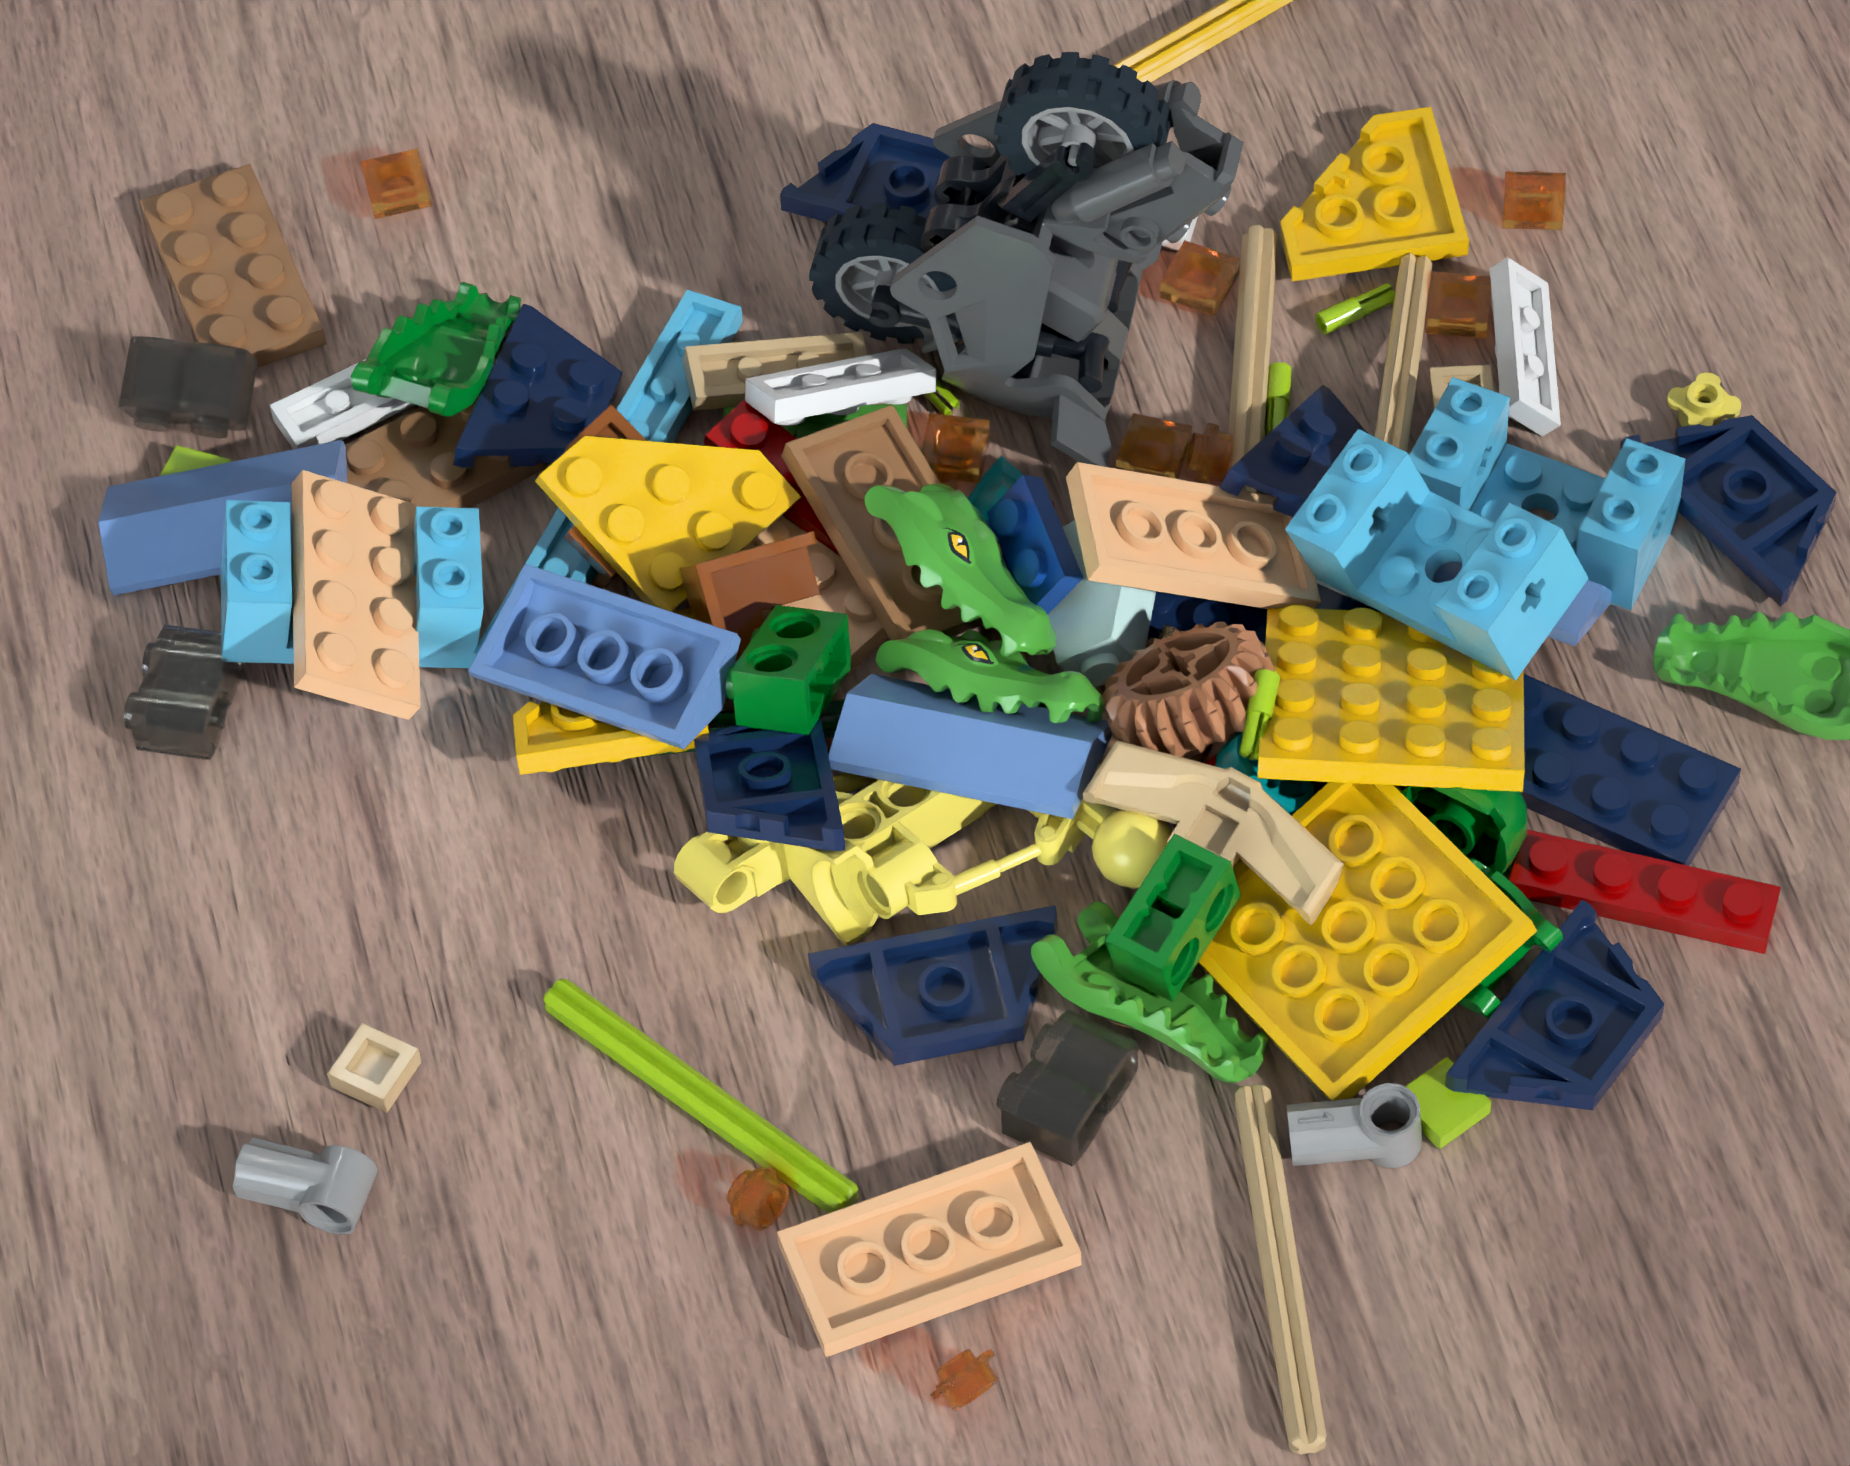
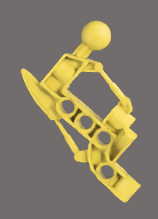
(890, 856)

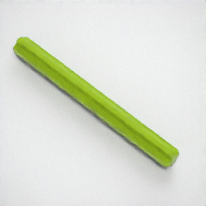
(700, 1097)

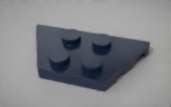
(874, 168)
(537, 395)
(1296, 452)
(1751, 499)
(769, 786)
(941, 985)
(1563, 1024)

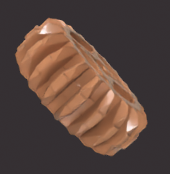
(1186, 689)

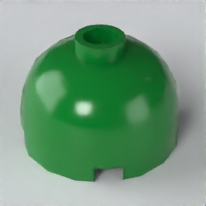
(1478, 822)

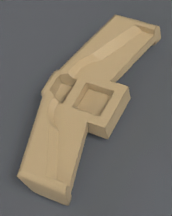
(1224, 815)

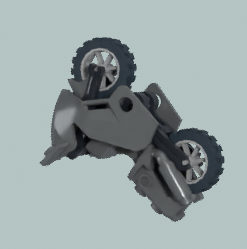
(1035, 239)

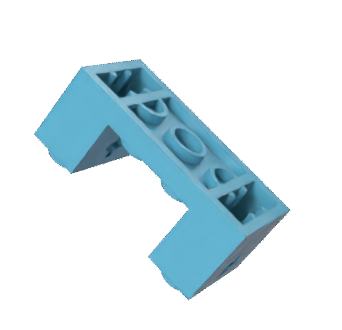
(1609, 521)
(1385, 534)
(260, 584)

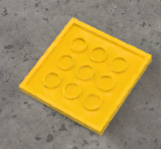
(1386, 706)
(1385, 955)

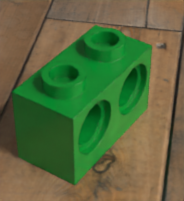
(790, 669)
(1173, 917)

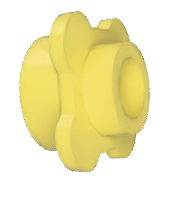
(1705, 389)

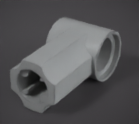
(1350, 1132)
(322, 1187)

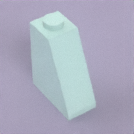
(1099, 623)

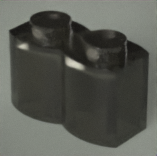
(188, 385)
(182, 694)
(1068, 1086)

